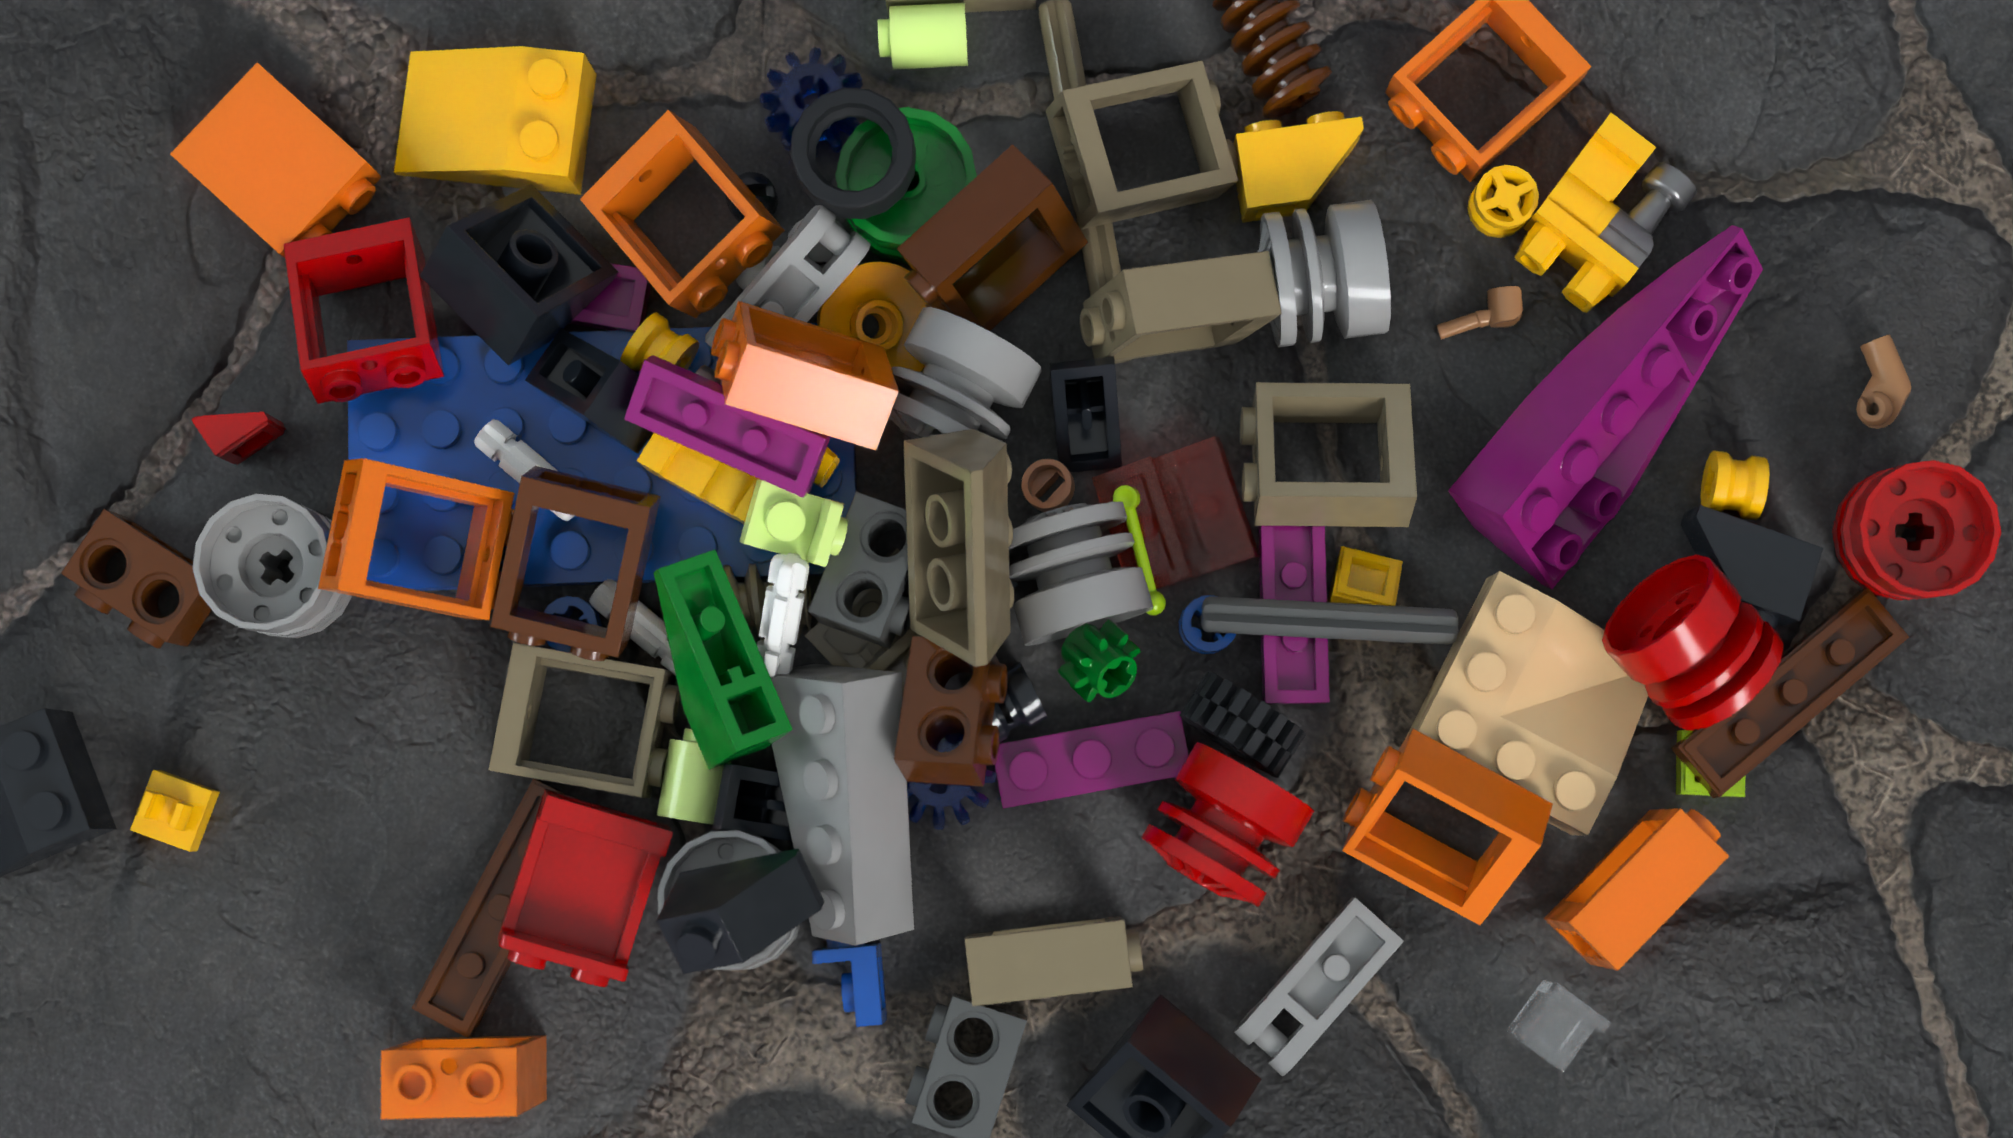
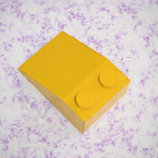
(497, 117)

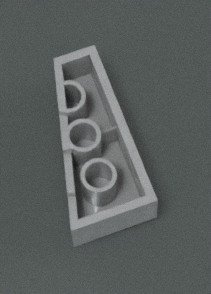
(847, 797)

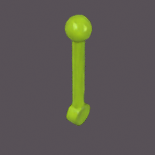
(1131, 498)

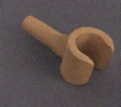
(1503, 311)

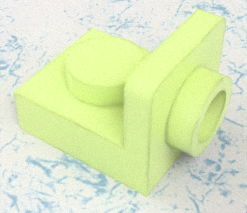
(794, 524)

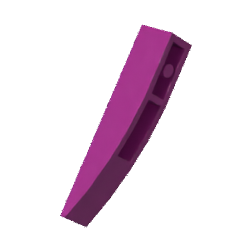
(1603, 412)

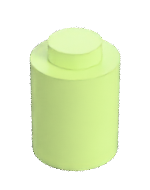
(924, 36)
(688, 785)

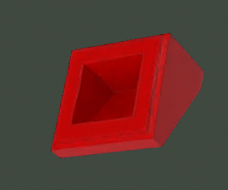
(238, 434)

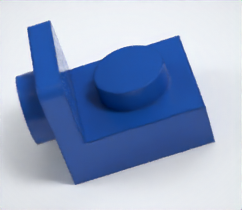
(863, 988)

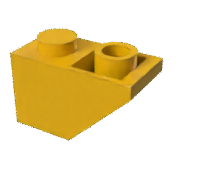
(1292, 164)

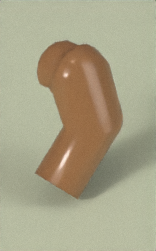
(1887, 387)

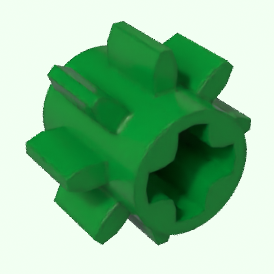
(1099, 660)

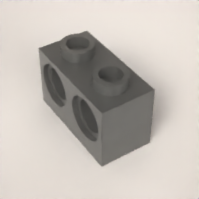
(860, 569)
(982, 1072)

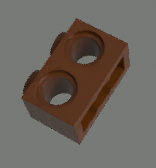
(149, 570)
(935, 712)

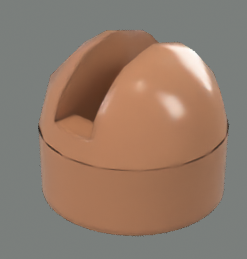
(1041, 477)

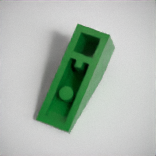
(717, 662)

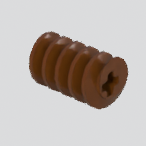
(1273, 52)

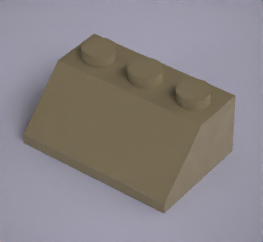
(959, 542)

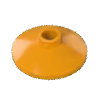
(887, 296)

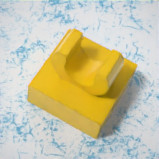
(174, 810)

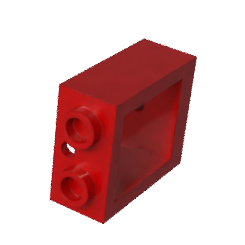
(324, 267)

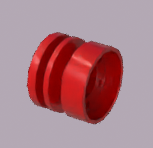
(1953, 526)
(1693, 643)
(1227, 824)

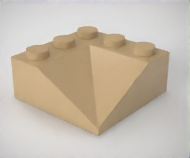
(1535, 700)

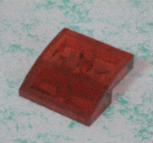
(1185, 512)

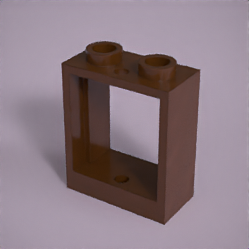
(974, 225)
(586, 500)

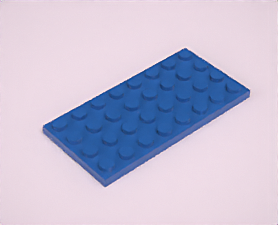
(434, 430)

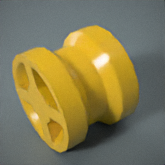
(1513, 192)
(657, 339)
(1735, 484)

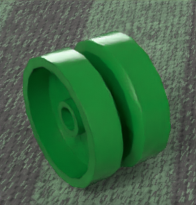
(941, 168)

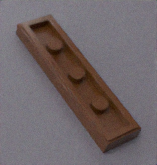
(1802, 686)
(471, 960)

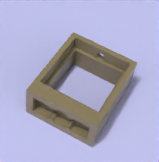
(1086, 161)
(1180, 307)
(1331, 503)
(521, 708)
(1052, 960)

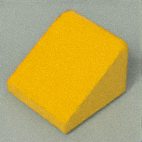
(1365, 578)

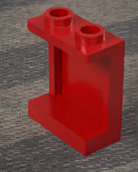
(582, 888)

